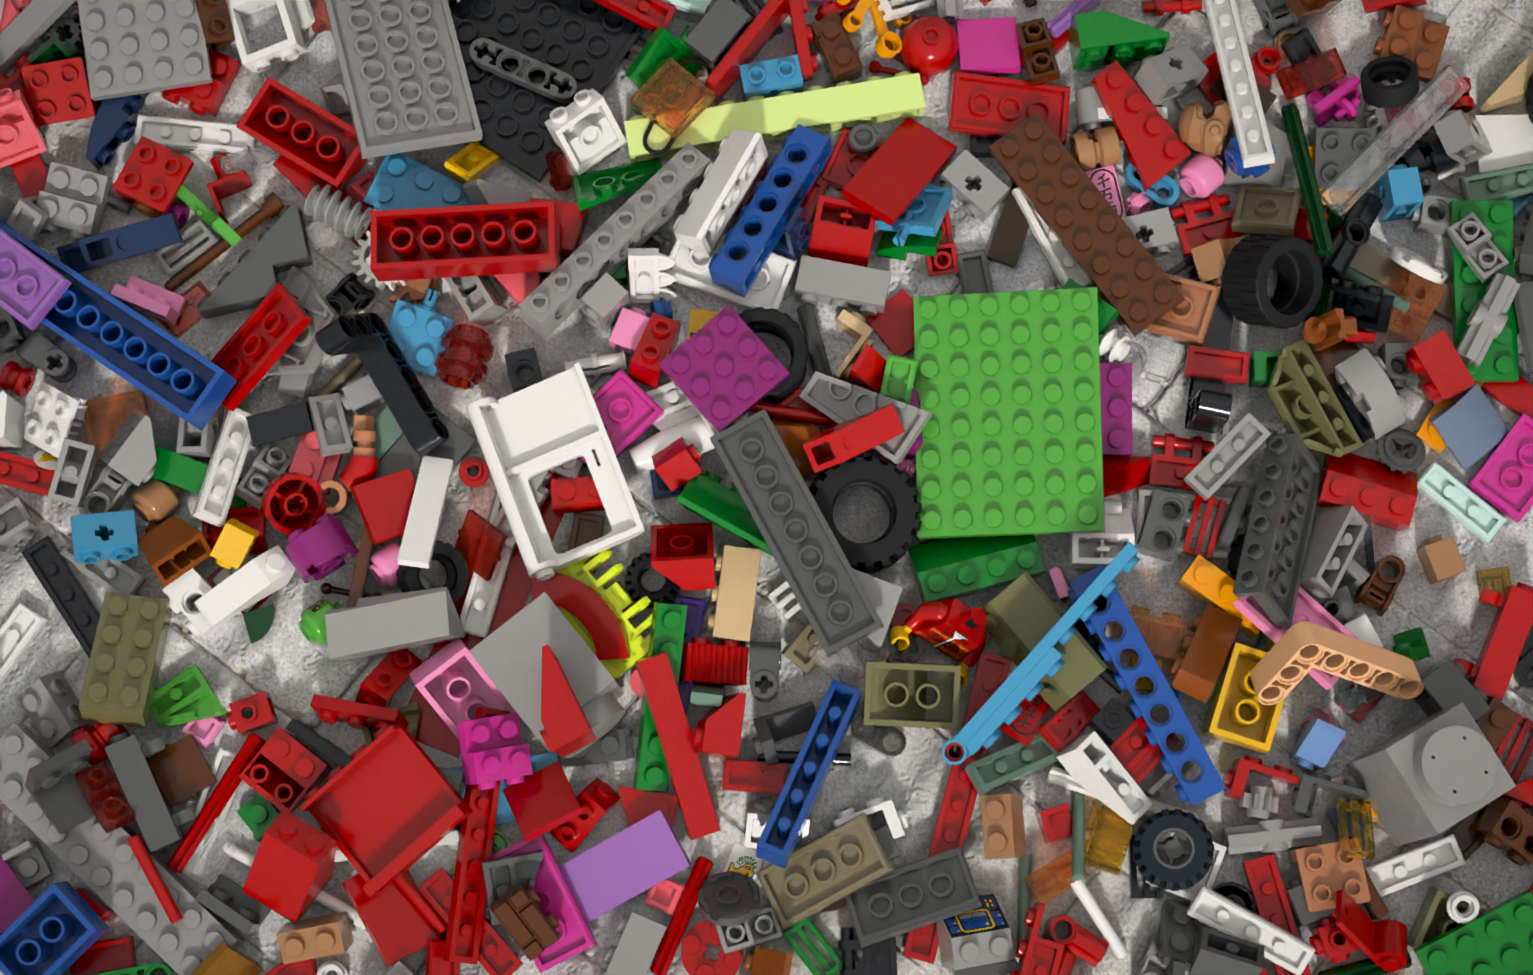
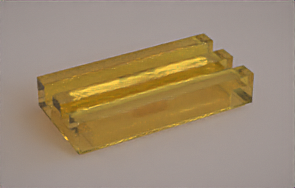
(1355, 809)

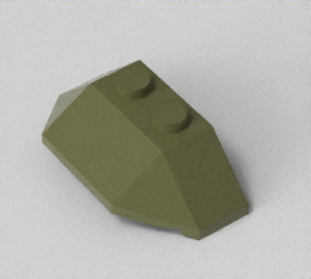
(1309, 402)

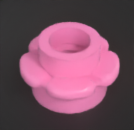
(1137, 203)

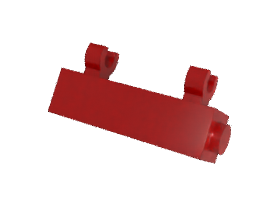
(1503, 640)

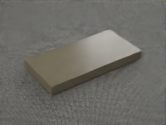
(825, 871)

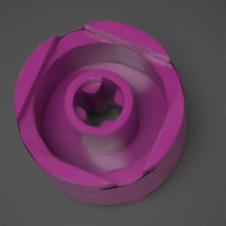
(320, 548)

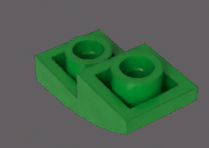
(914, 244)

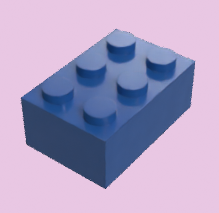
(50, 933)

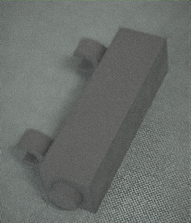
(142, 790)

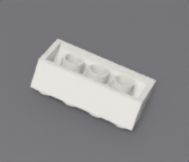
(721, 191)

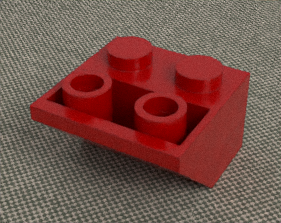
(842, 232)
(285, 771)

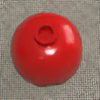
(929, 46)
(292, 502)

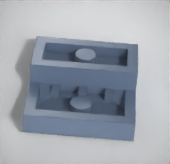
(1469, 426)

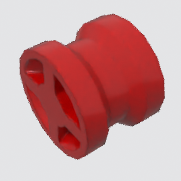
(17, 378)

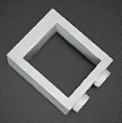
(280, 52)

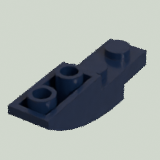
(112, 127)
(121, 243)

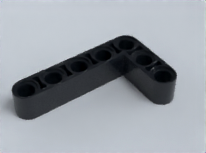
(391, 374)
(1207, 403)

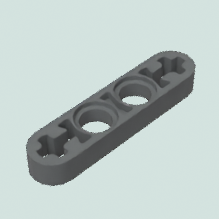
(525, 67)

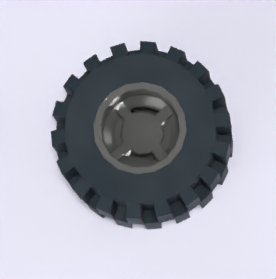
(1173, 849)

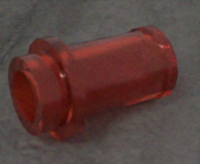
(560, 179)

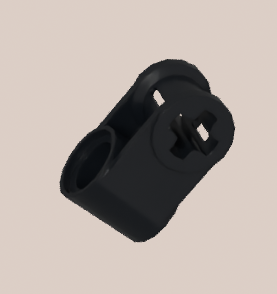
(346, 299)

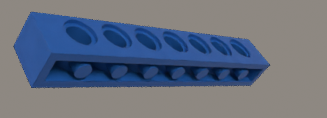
(1208, 781)

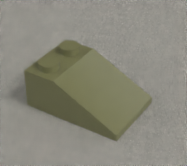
(912, 694)

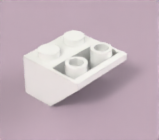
(1094, 549)

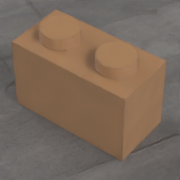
(1003, 826)
(315, 937)

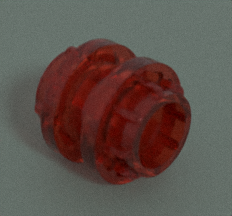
(463, 357)

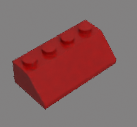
(303, 133)

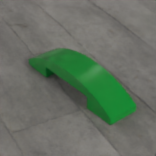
(184, 473)

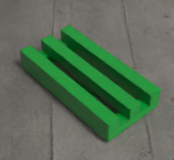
(797, 927)

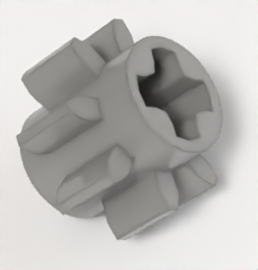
(1259, 802)

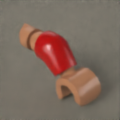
(361, 465)

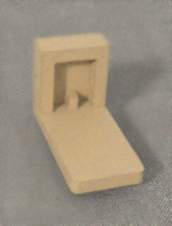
(855, 326)

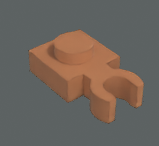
(416, 289)

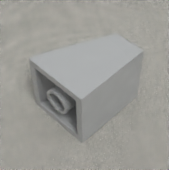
(884, 599)

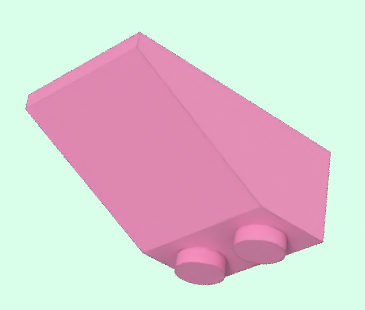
(457, 685)

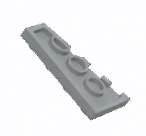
(846, 401)

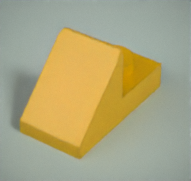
(471, 162)

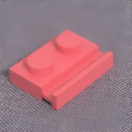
(310, 463)

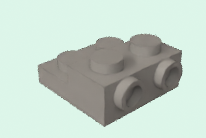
(74, 199)

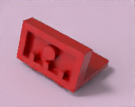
(59, 91)
(152, 175)

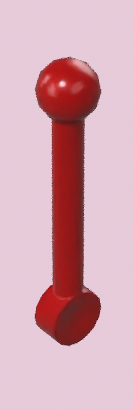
(875, 67)

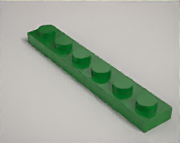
(666, 636)

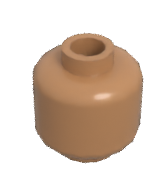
(156, 500)

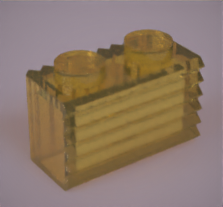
(1107, 840)

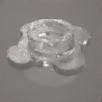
(313, 231)

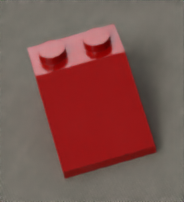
(561, 713)

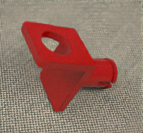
(226, 185)

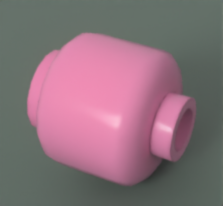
(1201, 175)
(385, 565)

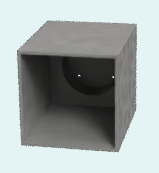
(514, 664)
(1416, 792)

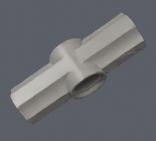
(1487, 319)
(1272, 836)

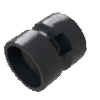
(1426, 155)

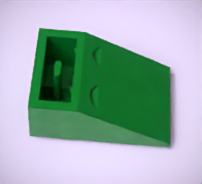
(1106, 37)

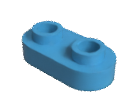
(1165, 184)

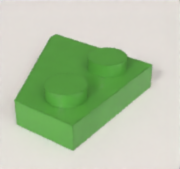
(186, 699)

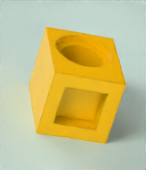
(234, 544)

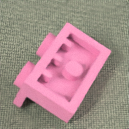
(150, 299)

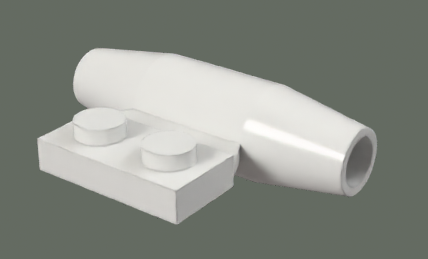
(678, 421)

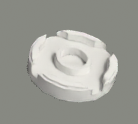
(1418, 264)

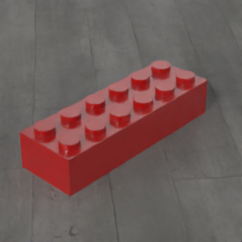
(465, 241)

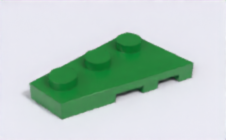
(613, 182)

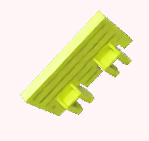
(618, 602)

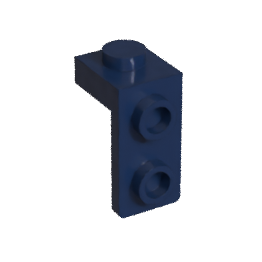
(795, 235)

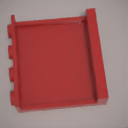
(386, 807)

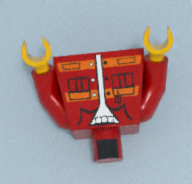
(948, 628)

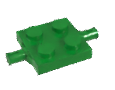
(656, 52)

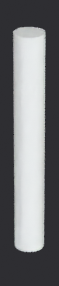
(1099, 918)

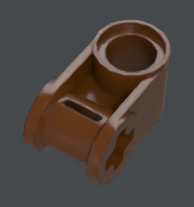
(1379, 590)

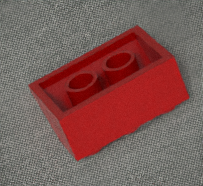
(1370, 488)

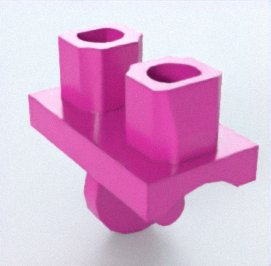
(1337, 104)

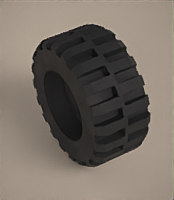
(897, 493)

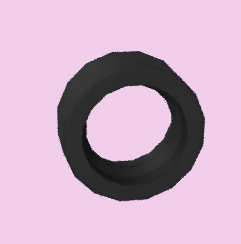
(1392, 95)

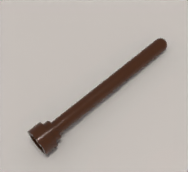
(270, 208)

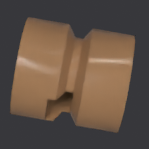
(1095, 148)

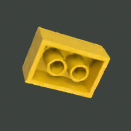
(1235, 709)

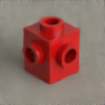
(1331, 941)

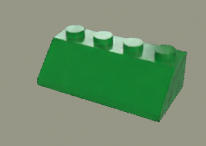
(722, 507)
(972, 564)

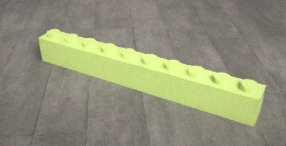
(775, 117)

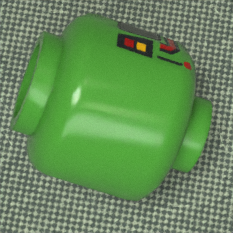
(313, 621)

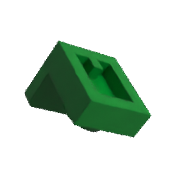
(1411, 644)
(258, 815)

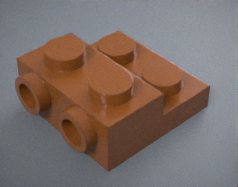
(1414, 38)

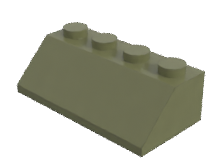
(1021, 619)

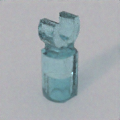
(1355, 696)

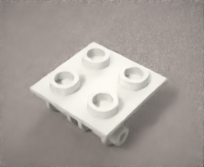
(53, 418)

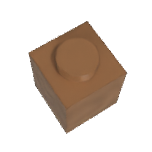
(1440, 559)

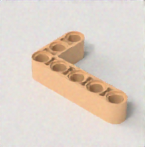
(1317, 647)

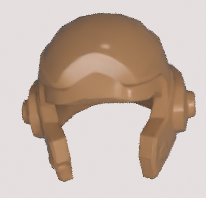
(1205, 131)

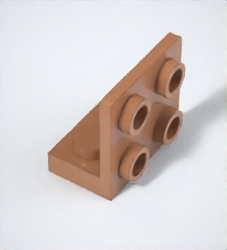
(1325, 872)

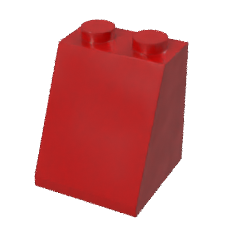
(291, 866)

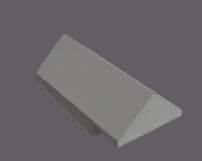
(392, 624)

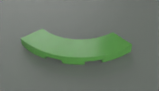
(208, 216)

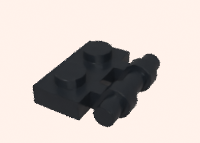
(878, 957)

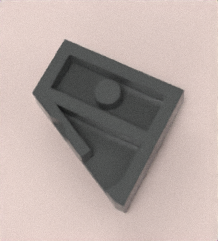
(505, 872)

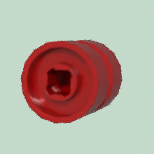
(97, 738)

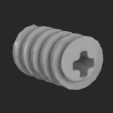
(337, 212)

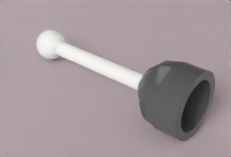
(1432, 179)

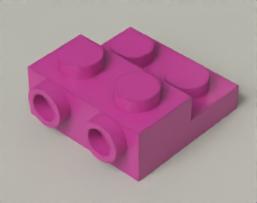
(493, 751)

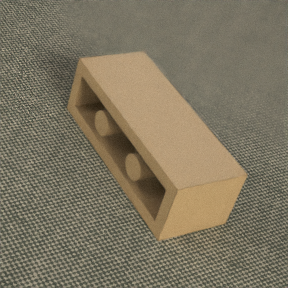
(735, 594)

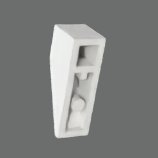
(246, 586)
(1103, 776)

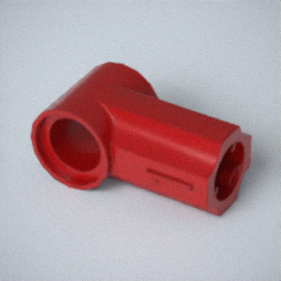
(1078, 940)

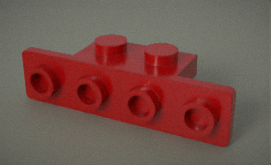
(1037, 954)

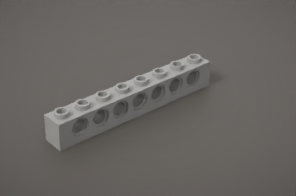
(608, 246)

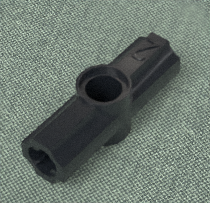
(1358, 222)

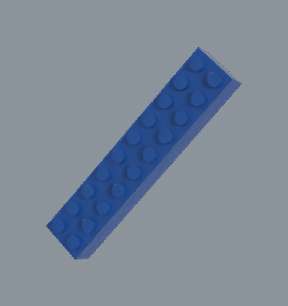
(134, 346)

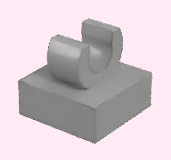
(1355, 575)

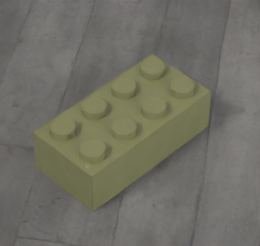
(125, 660)

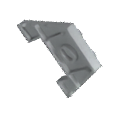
(304, 353)

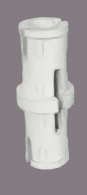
(599, 364)

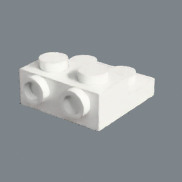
(585, 130)

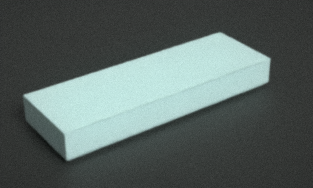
(1460, 502)

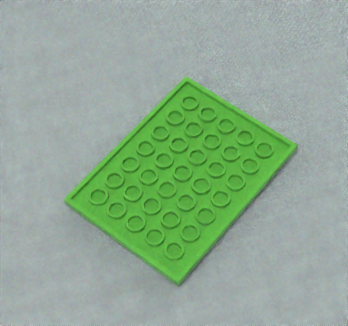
(1012, 413)

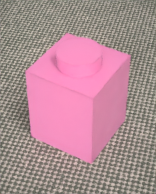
(628, 330)

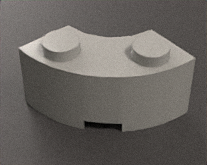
(1371, 392)

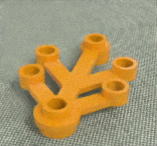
(888, 42)

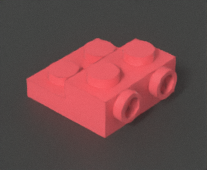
(18, 130)

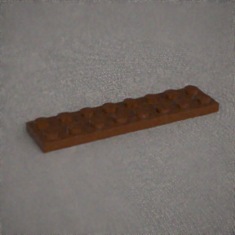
(1086, 224)

